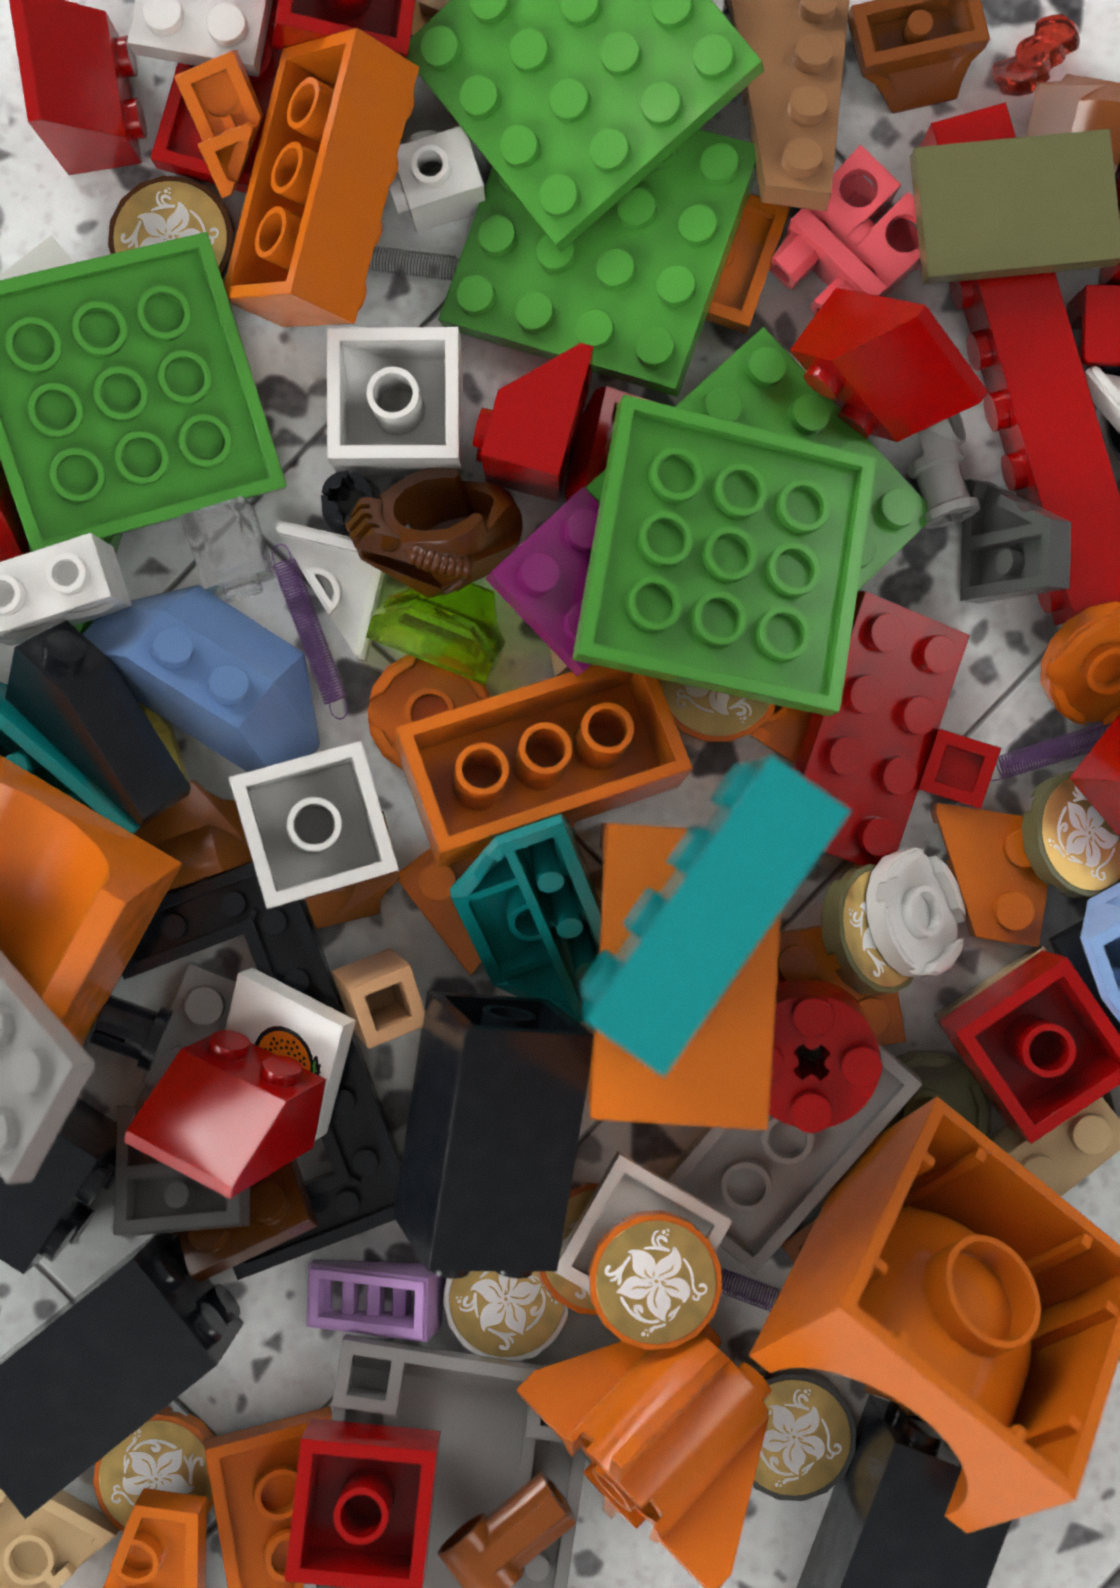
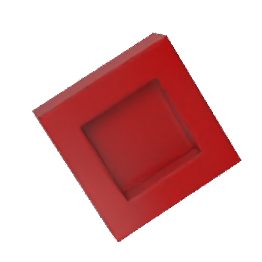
(959, 768)

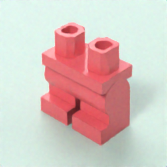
(845, 241)

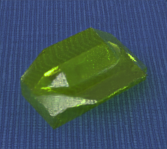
(445, 630)

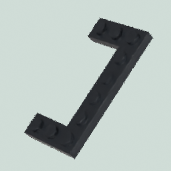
(286, 947)

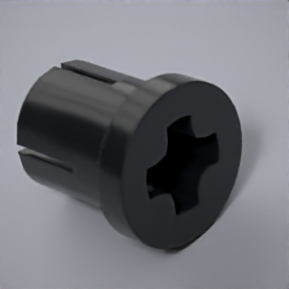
(337, 489)
(131, 1030)

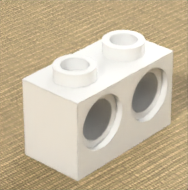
(58, 584)

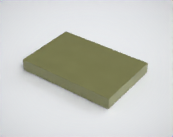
(1016, 206)

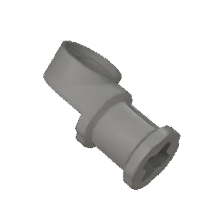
(941, 476)

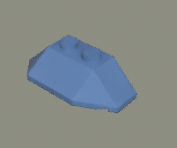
(213, 675)

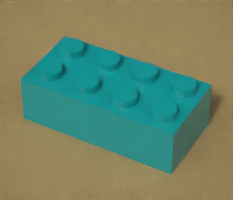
(710, 911)

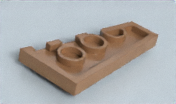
(797, 95)

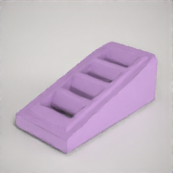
(375, 1321)

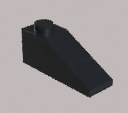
(95, 720)

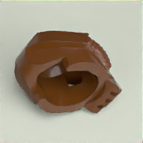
(454, 535)

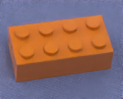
(321, 180)
(539, 754)

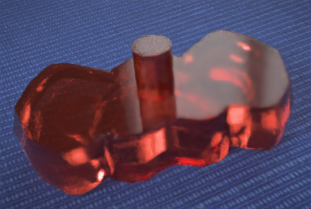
(1036, 56)

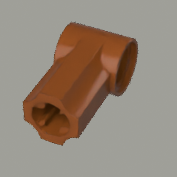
(497, 1546)

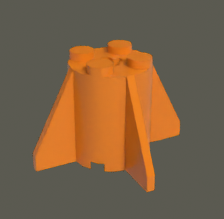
(666, 1440)

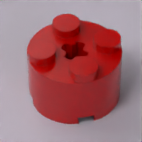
(838, 1082)

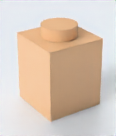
(380, 997)

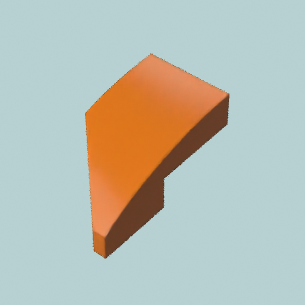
(224, 115)

